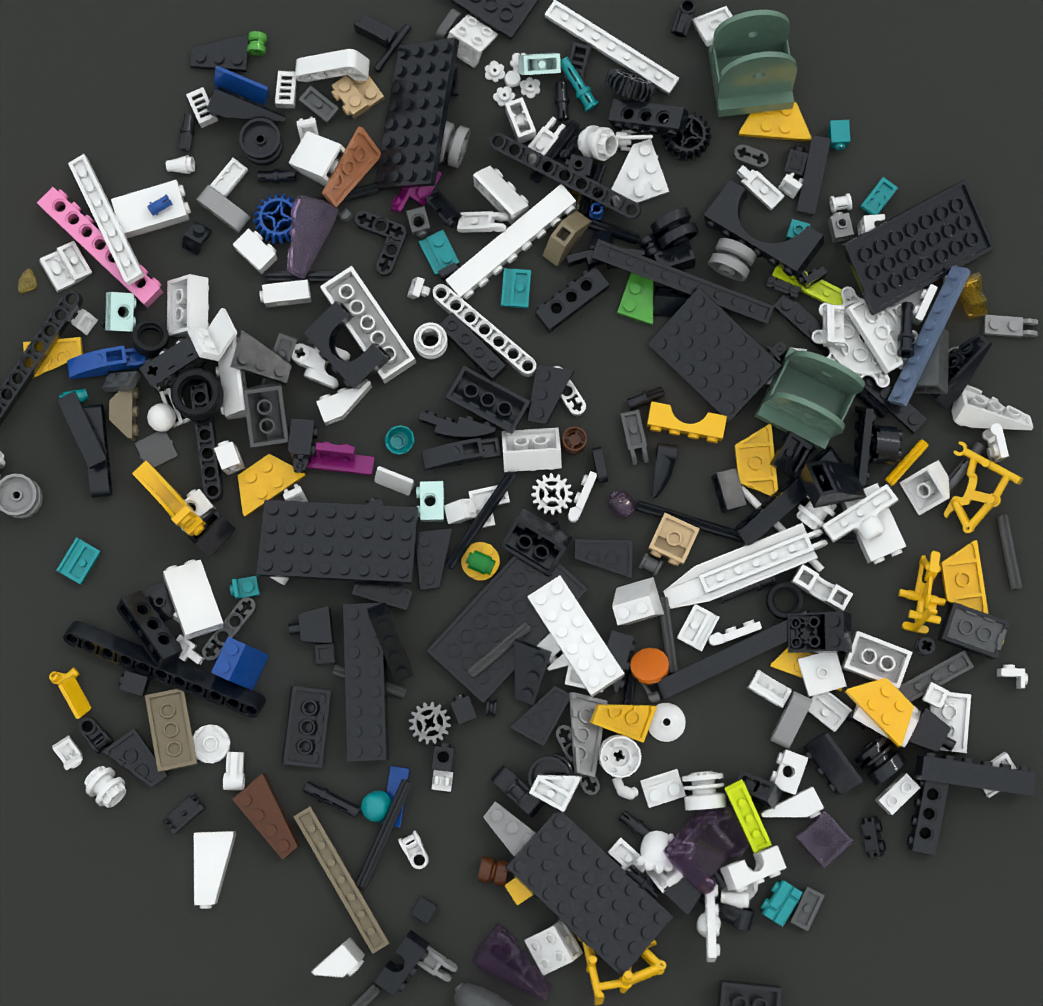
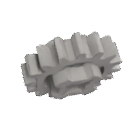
(441, 729)

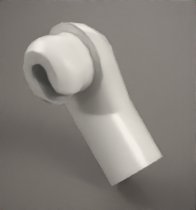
(624, 791)

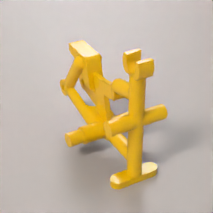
(990, 500)
(923, 596)
(628, 979)

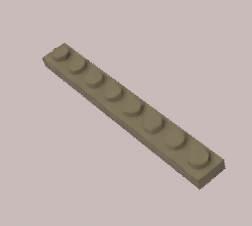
(341, 880)

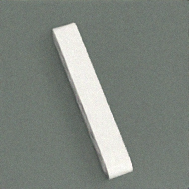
(489, 338)

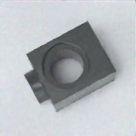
(415, 215)

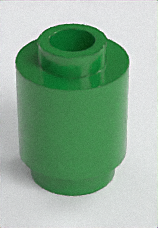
(480, 562)

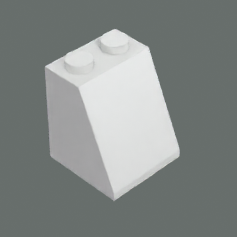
(316, 157)
(637, 602)

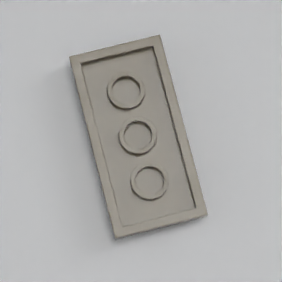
(171, 730)

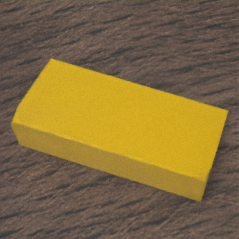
(74, 696)

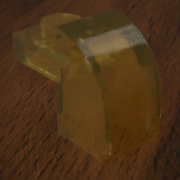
(972, 297)

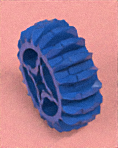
(263, 215)

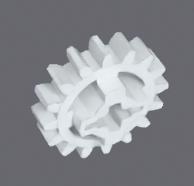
(558, 487)

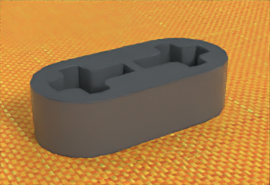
(448, 24)
(749, 161)

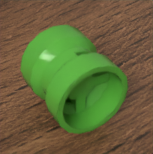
(256, 44)

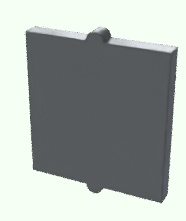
(156, 449)

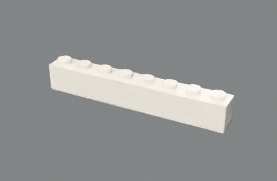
(511, 242)

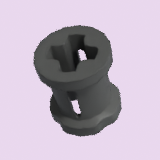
(650, 564)

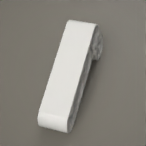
(332, 64)

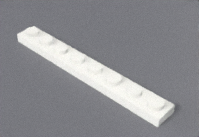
(611, 46)
(106, 219)

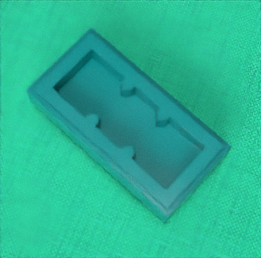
(879, 197)

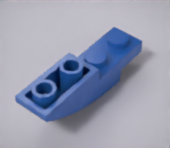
(104, 360)

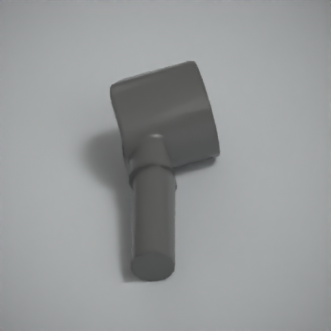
(345, 215)
(652, 697)

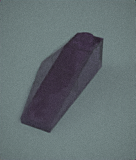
(310, 227)
(505, 961)

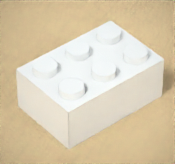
(876, 659)

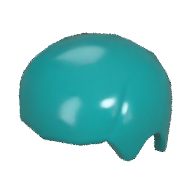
(399, 440)
(375, 805)

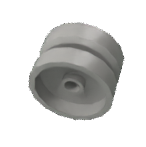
(454, 144)
(732, 259)
(29, 500)

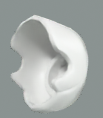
(161, 417)

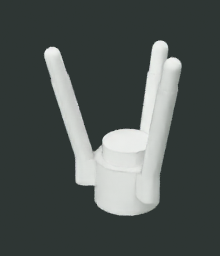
(625, 139)

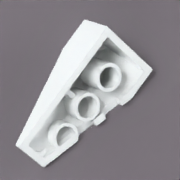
(978, 411)

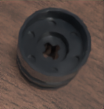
(880, 760)

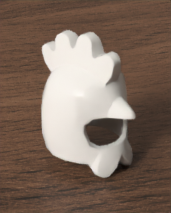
(653, 852)

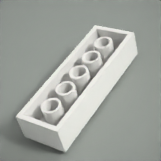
(369, 322)
(576, 636)

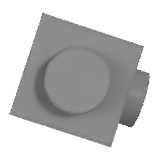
(840, 227)

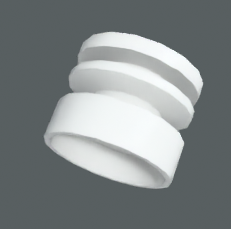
(623, 766)
(704, 791)

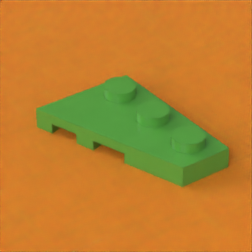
(638, 300)

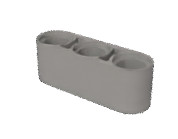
(223, 208)
(791, 720)

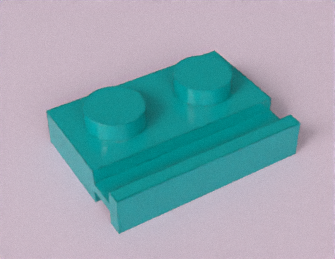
(438, 251)
(516, 288)
(78, 561)

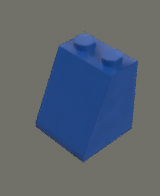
(240, 663)

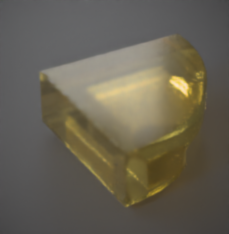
(27, 281)

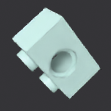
(539, 63)
(113, 321)
(431, 489)

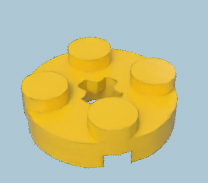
(485, 549)

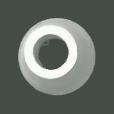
(182, 165)
(736, 899)

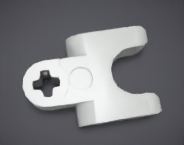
(316, 365)

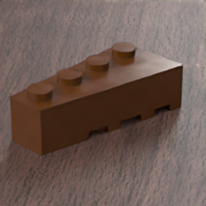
(265, 813)

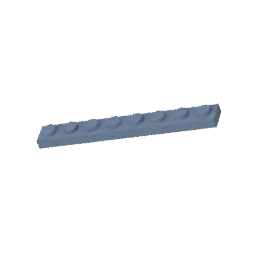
(929, 335)

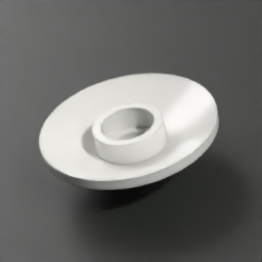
(677, 722)

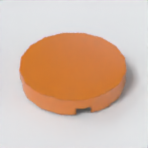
(649, 665)

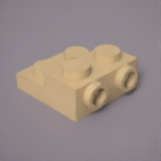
(356, 95)
(673, 539)

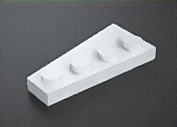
(876, 335)

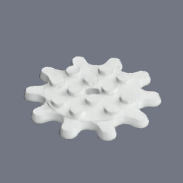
(856, 353)

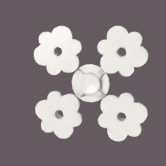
(511, 79)

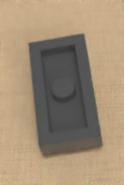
(319, 104)
(121, 381)
(807, 908)

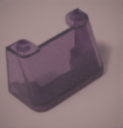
(705, 846)

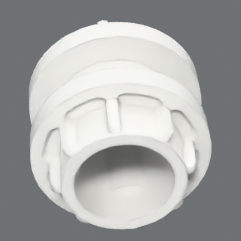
(597, 142)
(425, 331)
(814, 516)
(102, 783)

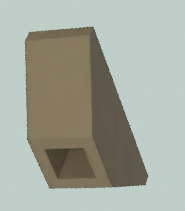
(565, 237)
(124, 412)

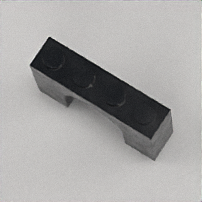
(323, 336)

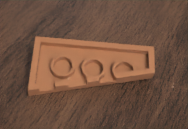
(352, 167)

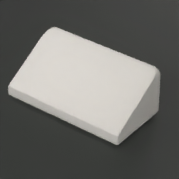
(394, 481)

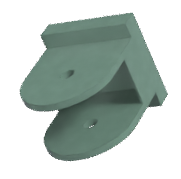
(752, 63)
(810, 397)

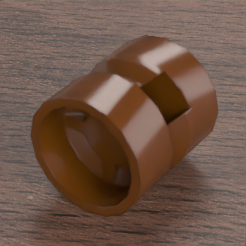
(574, 440)
(493, 871)

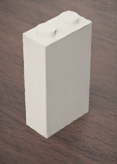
(135, 216)
(888, 543)
(192, 599)

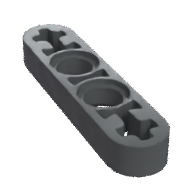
(227, 627)
(584, 784)

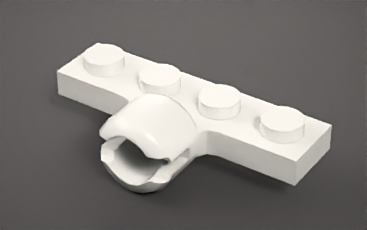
(862, 516)
(709, 925)

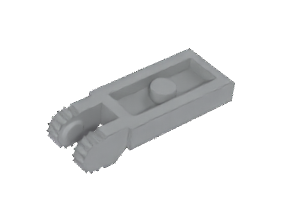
(1008, 326)
(434, 961)

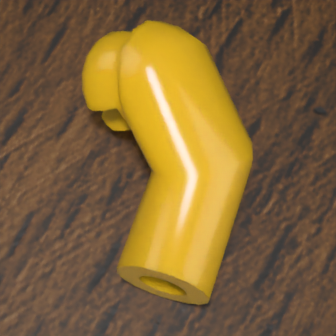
(57, 677)

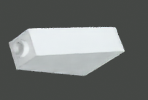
(211, 860)

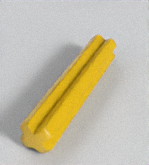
(906, 462)

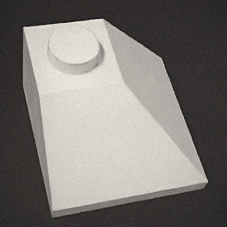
(927, 487)

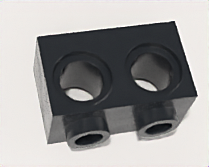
(761, 789)

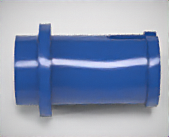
(159, 205)
(596, 215)

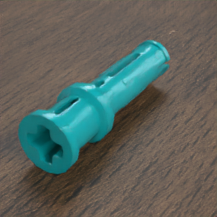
(566, 64)

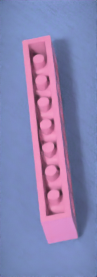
(53, 200)

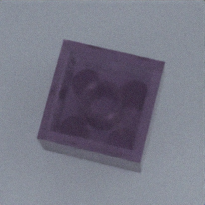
(823, 839)

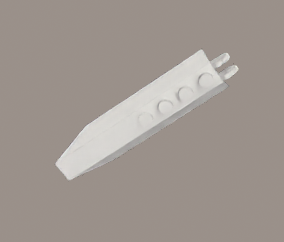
(744, 566)

